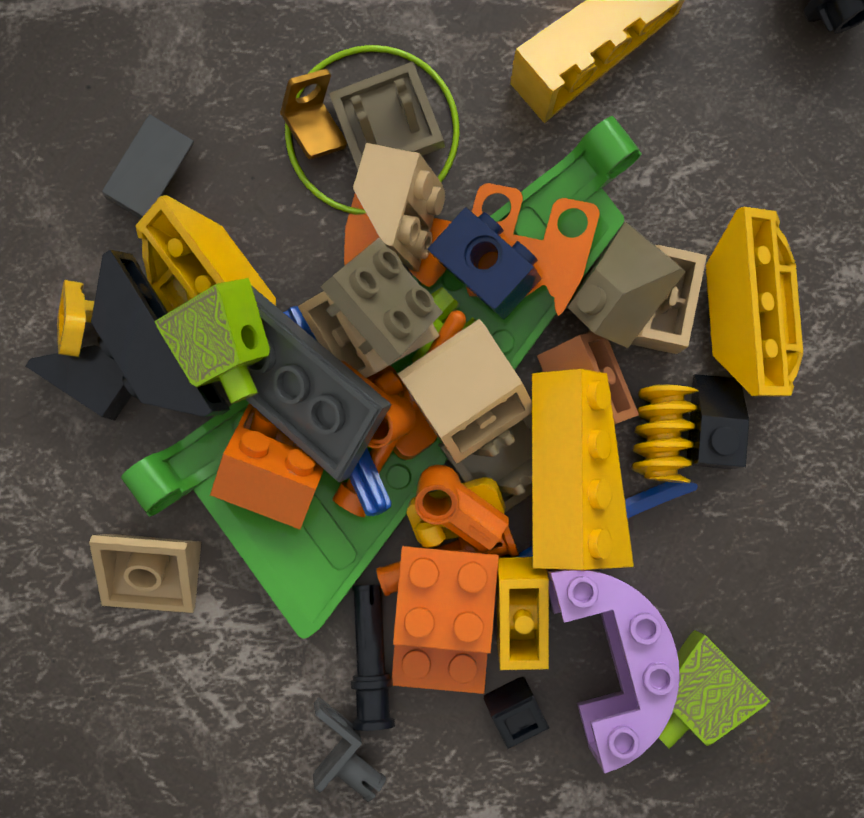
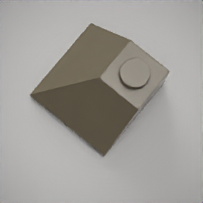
(625, 287)

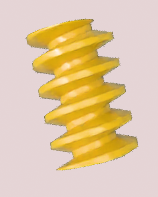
(664, 432)

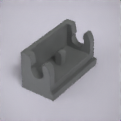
(147, 167)

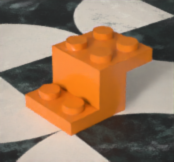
(444, 619)

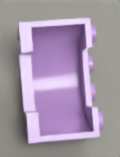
(645, 660)

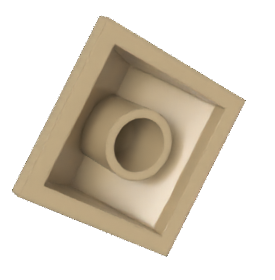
(146, 572)

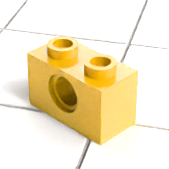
(522, 614)

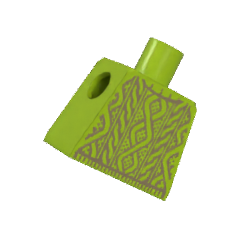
(218, 337)
(710, 694)

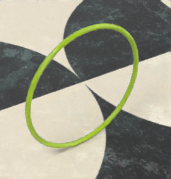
(383, 49)

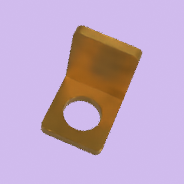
(309, 117)

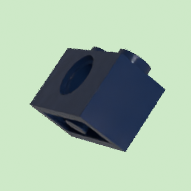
(467, 241)

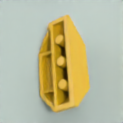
(189, 254)
(755, 304)

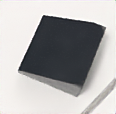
(515, 712)

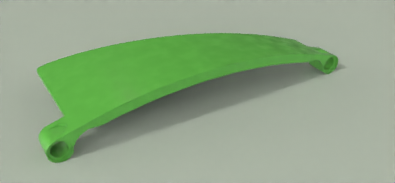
(317, 565)

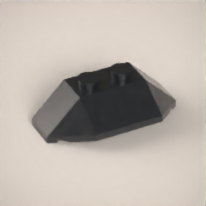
(127, 333)

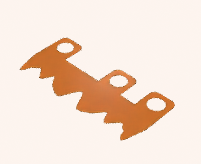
(559, 257)

